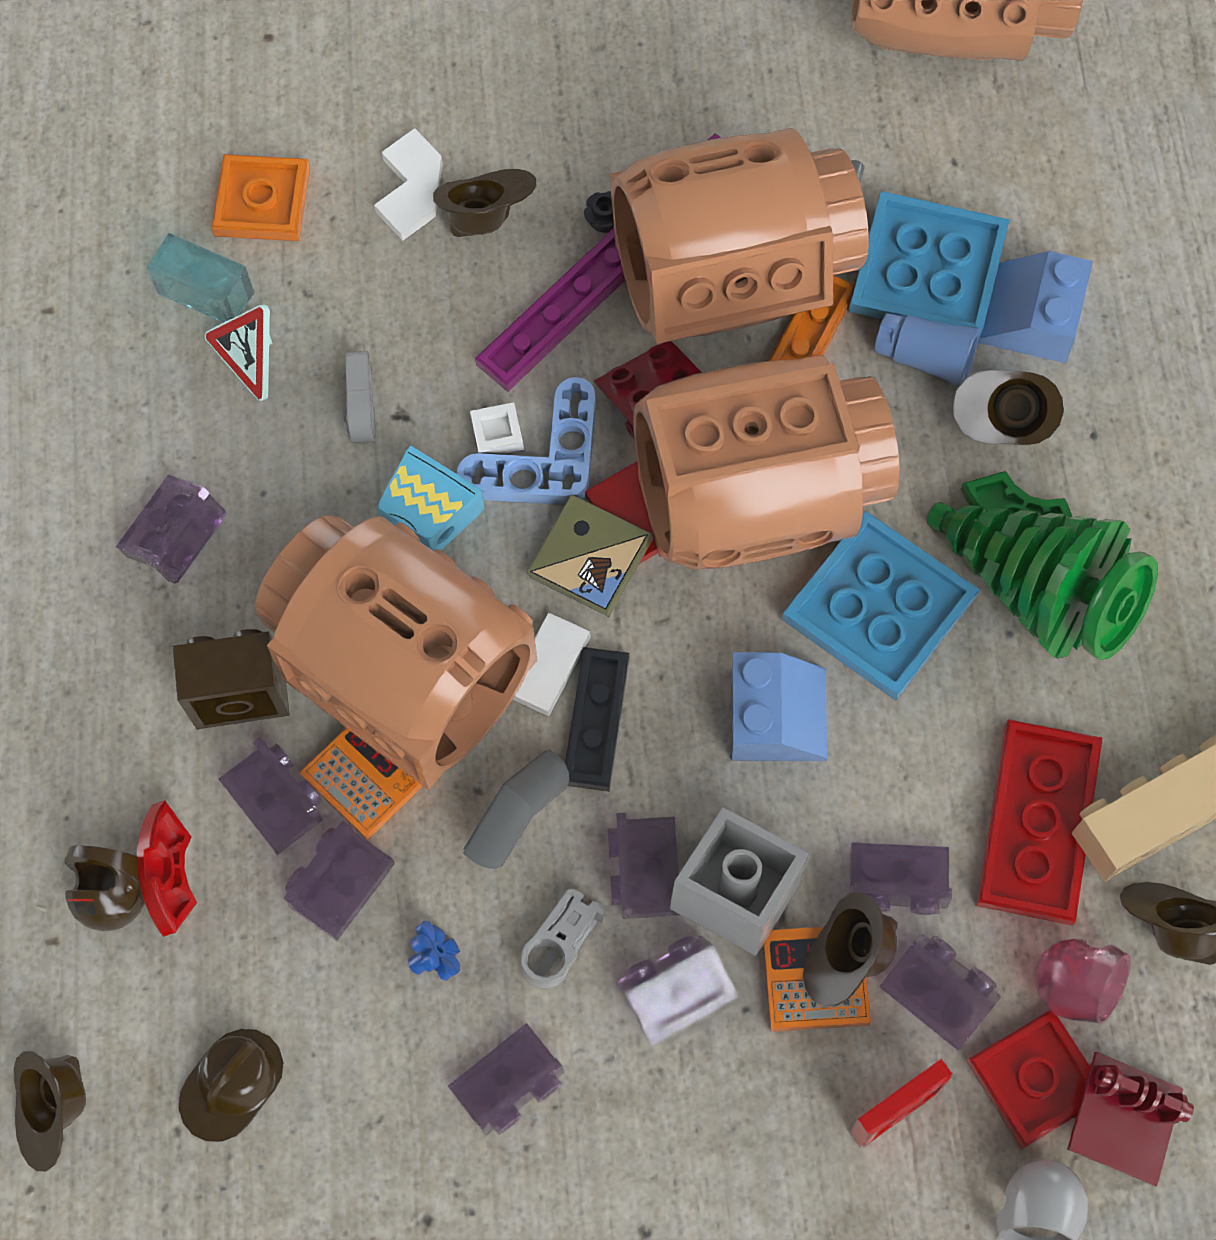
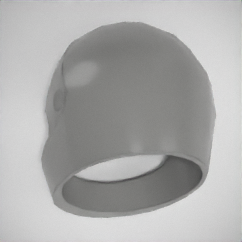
(1044, 1197)

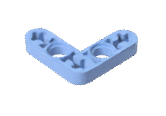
(558, 464)

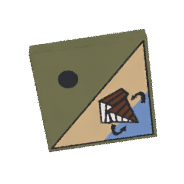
(590, 555)

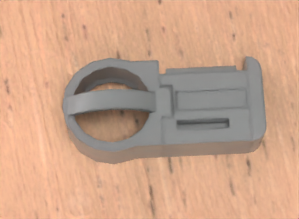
(359, 398)
(563, 932)

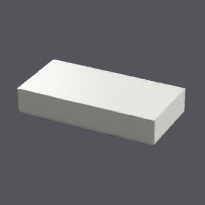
(558, 651)

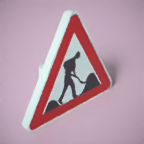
(245, 348)

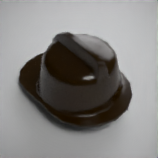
(483, 201)
(1008, 407)
(1179, 919)
(850, 947)
(230, 1085)
(47, 1102)

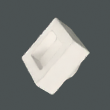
(497, 429)

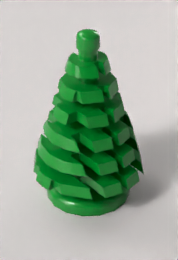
(1056, 573)

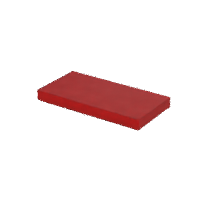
(1030, 851)

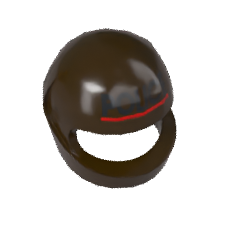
(105, 888)

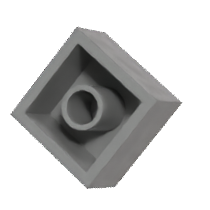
(738, 881)

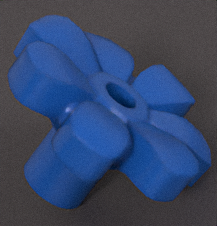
(433, 952)

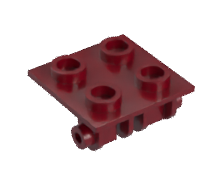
(638, 377)
(1127, 1118)

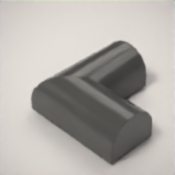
(515, 807)

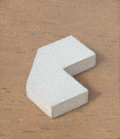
(420, 170)

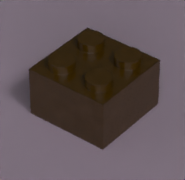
(229, 680)

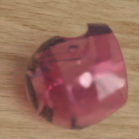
(1073, 978)

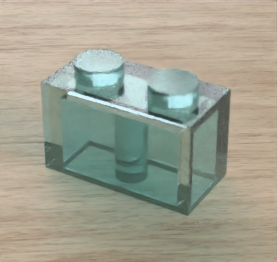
(200, 279)

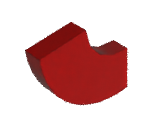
(162, 868)

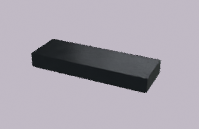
(596, 718)

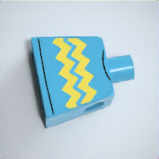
(430, 500)

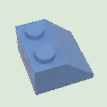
(1037, 305)
(777, 708)

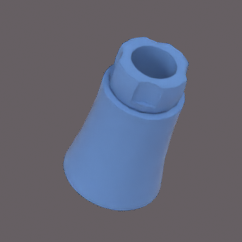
(929, 346)

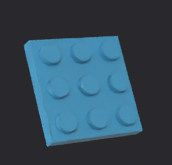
(929, 262)
(880, 605)

